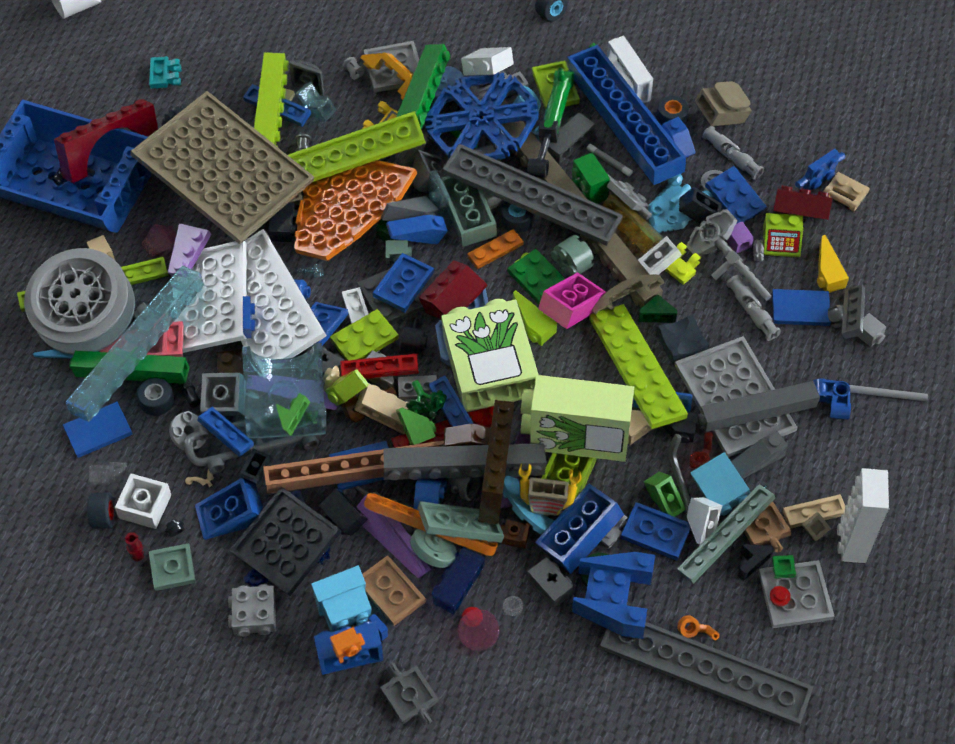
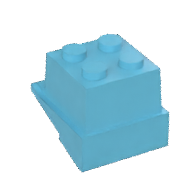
(342, 599)

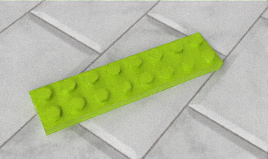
(361, 146)
(638, 366)

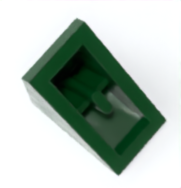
(658, 311)

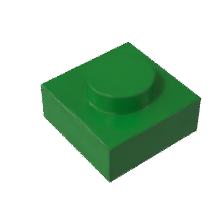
(783, 566)

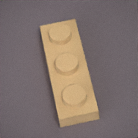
(827, 507)

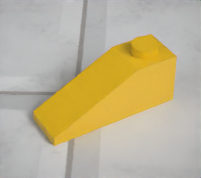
(830, 270)

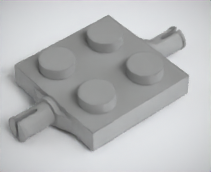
(627, 195)

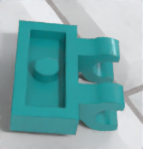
(160, 72)

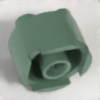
(572, 256)

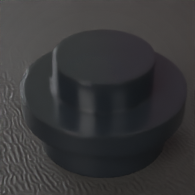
(174, 528)

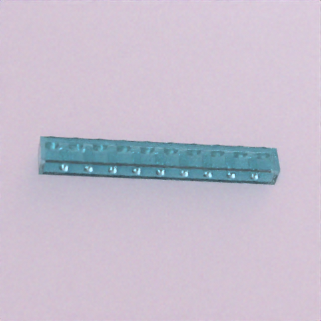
(135, 344)

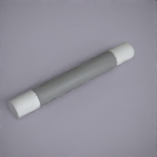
(609, 160)

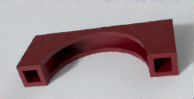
(75, 146)

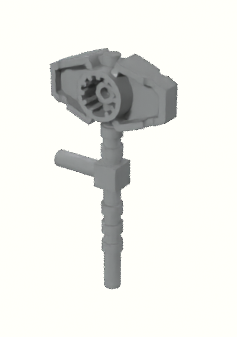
(712, 235)

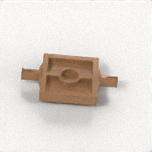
(768, 528)

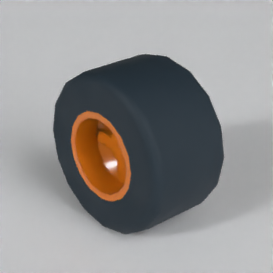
(672, 107)

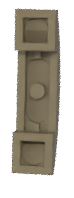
(626, 287)

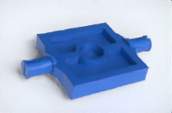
(821, 170)

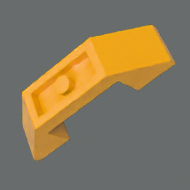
(375, 61)

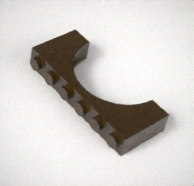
(496, 462)

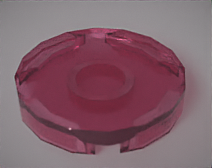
(478, 629)

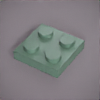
(172, 567)

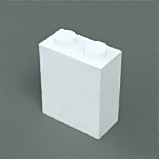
(487, 61)

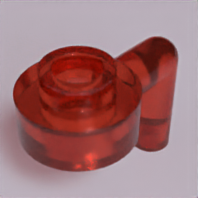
(700, 458)

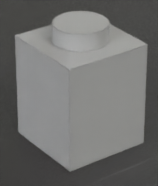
(872, 330)

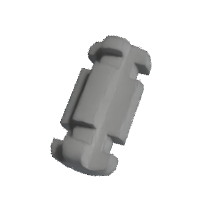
(758, 250)

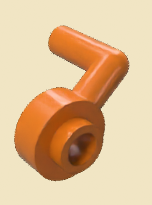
(694, 627)

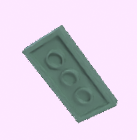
(457, 522)

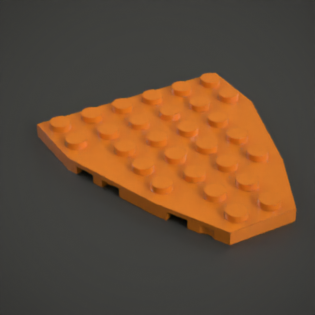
(347, 206)

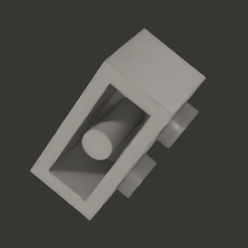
(406, 389)

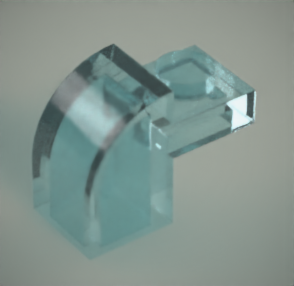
(320, 106)

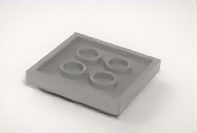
(387, 79)
(808, 596)

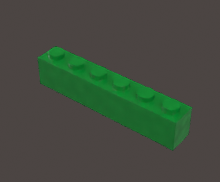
(425, 81)

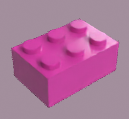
(570, 300)

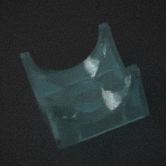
(279, 382)

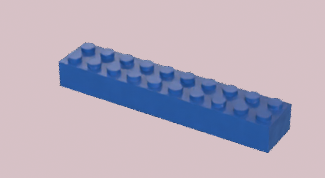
(626, 115)

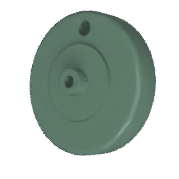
(433, 549)

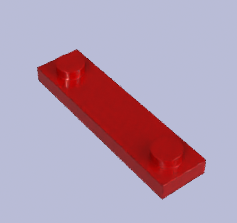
(382, 366)

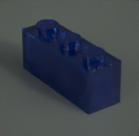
(458, 580)

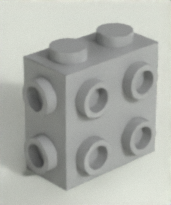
(252, 610)

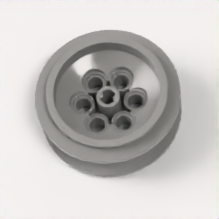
(104, 317)

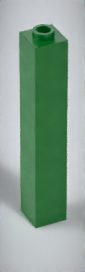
(169, 368)

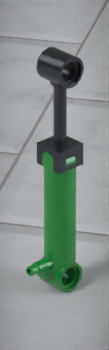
(549, 126)

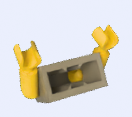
(545, 495)

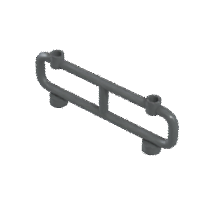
(215, 462)

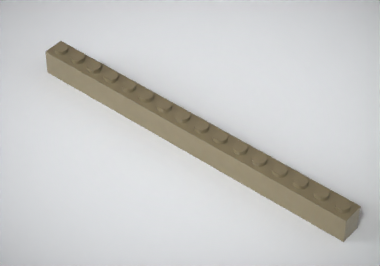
(615, 254)

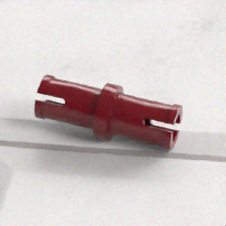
(134, 546)

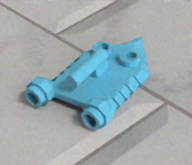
(666, 207)

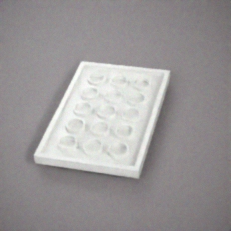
(217, 310)

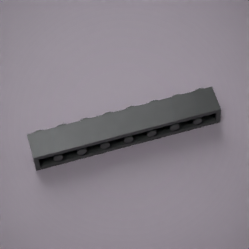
(458, 461)

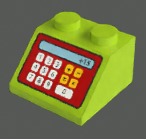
(782, 234)

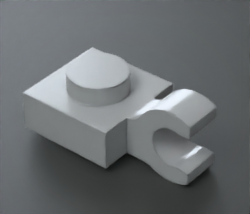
(614, 534)

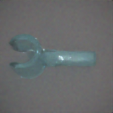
(317, 270)

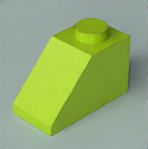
(346, 387)

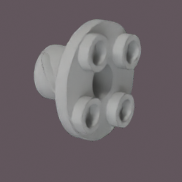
(182, 426)

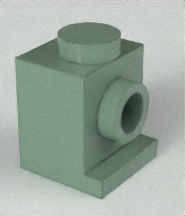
(395, 248)

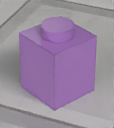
(740, 238)

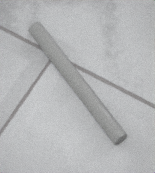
(888, 393)

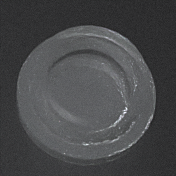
(512, 606)

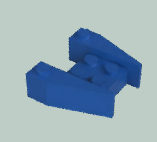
(609, 591)

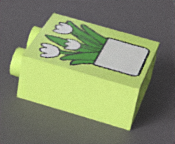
(489, 353)
(578, 417)

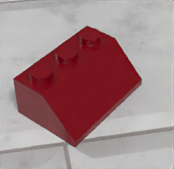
(802, 202)
(452, 289)

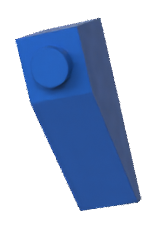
(421, 229)

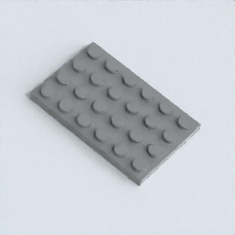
(727, 374)

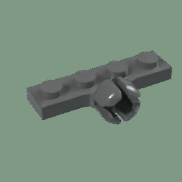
(851, 313)

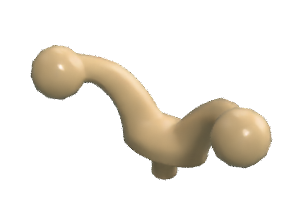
(189, 480)

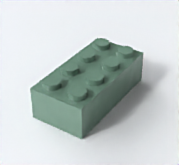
(469, 212)

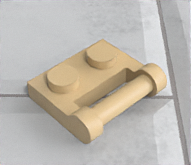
(849, 188)

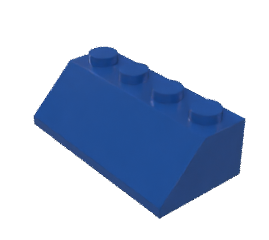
(580, 528)

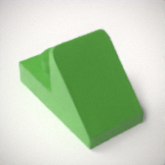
(291, 418)

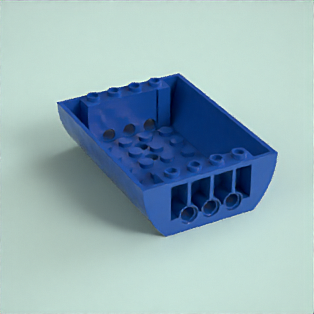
(30, 146)

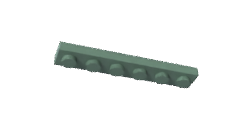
(726, 533)

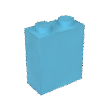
(721, 483)

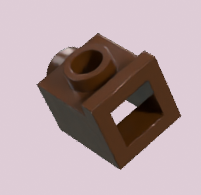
(516, 539)

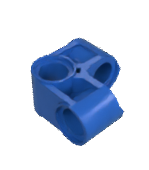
(839, 403)

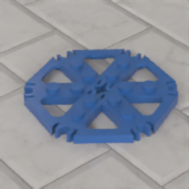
(489, 107)

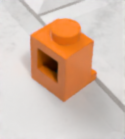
(347, 643)

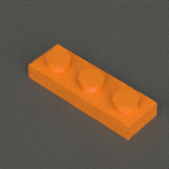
(495, 249)

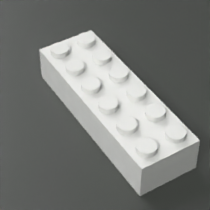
(863, 515)

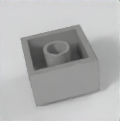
(223, 393)

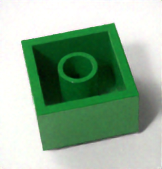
(590, 178)

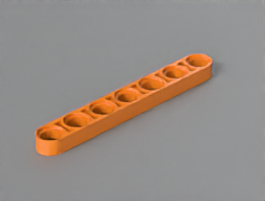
(412, 518)

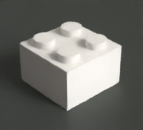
(143, 501)

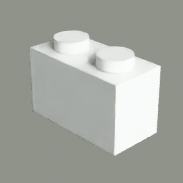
(660, 256)

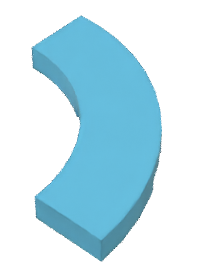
(512, 491)

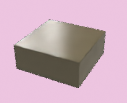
(816, 526)

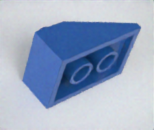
(229, 509)

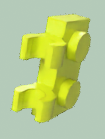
(680, 269)

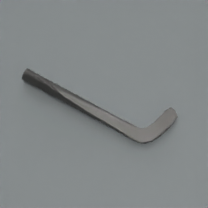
(677, 472)

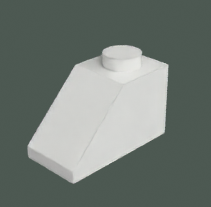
(703, 517)

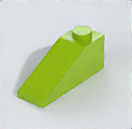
(536, 323)

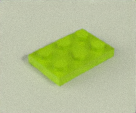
(544, 80)
(363, 336)

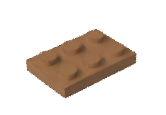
(392, 591)

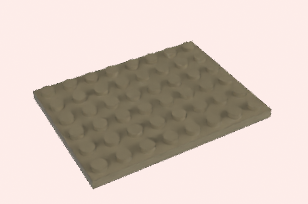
(222, 167)

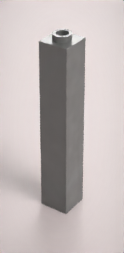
(758, 406)

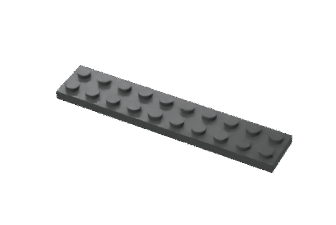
(532, 194)
(714, 671)

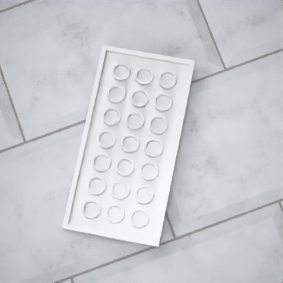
(281, 313)

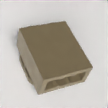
(724, 104)

